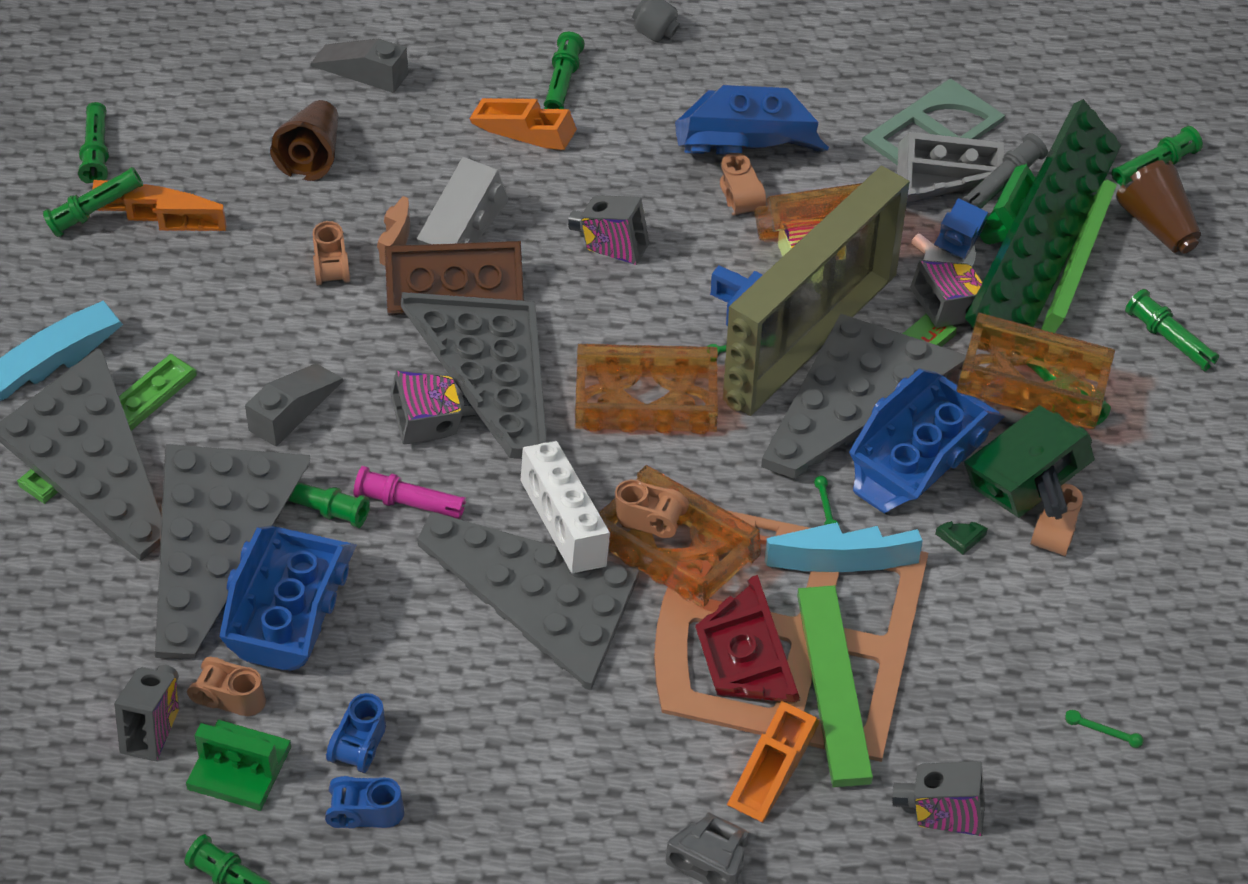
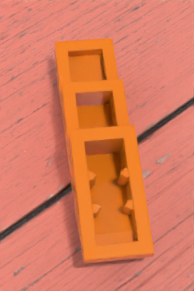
(169, 207)

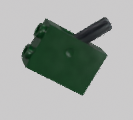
(1031, 463)

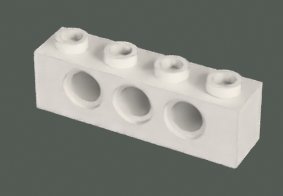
(565, 507)

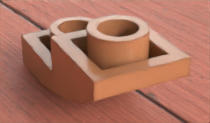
(397, 227)

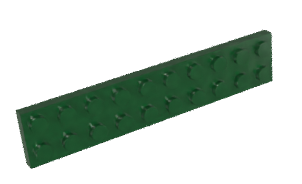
(1048, 220)

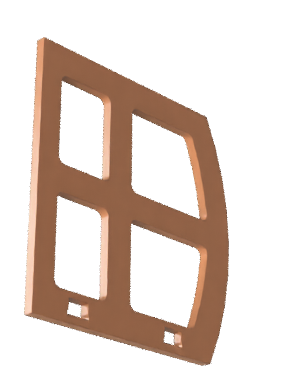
(888, 650)

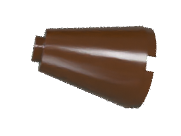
(307, 141)
(1161, 206)

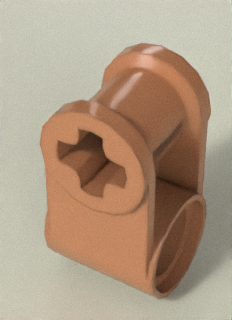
(741, 184)
(330, 253)
(648, 509)
(1057, 534)
(228, 687)

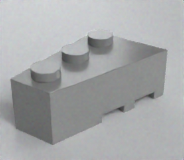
(945, 163)
(465, 206)

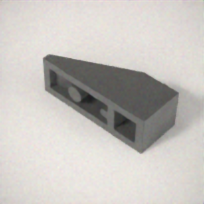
(366, 61)
(288, 401)

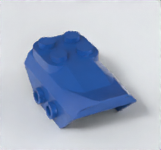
(746, 119)
(917, 438)
(282, 595)

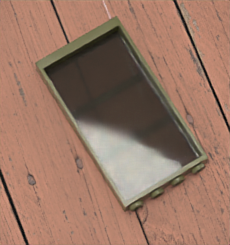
(800, 297)

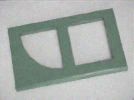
(945, 96)

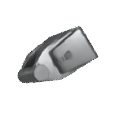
(706, 854)

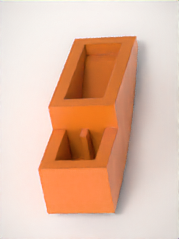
(525, 121)
(773, 761)

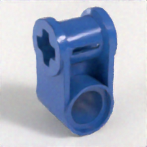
(355, 738)
(362, 803)

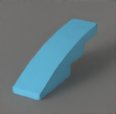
(58, 344)
(829, 550)

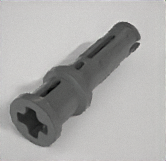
(1026, 153)

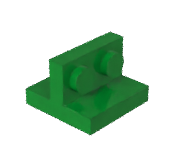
(1008, 205)
(237, 763)

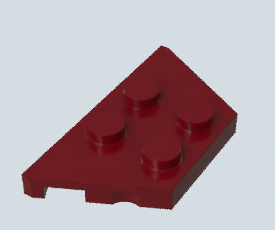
(746, 649)

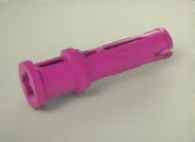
(392, 490)

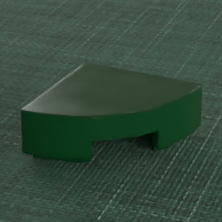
(960, 535)

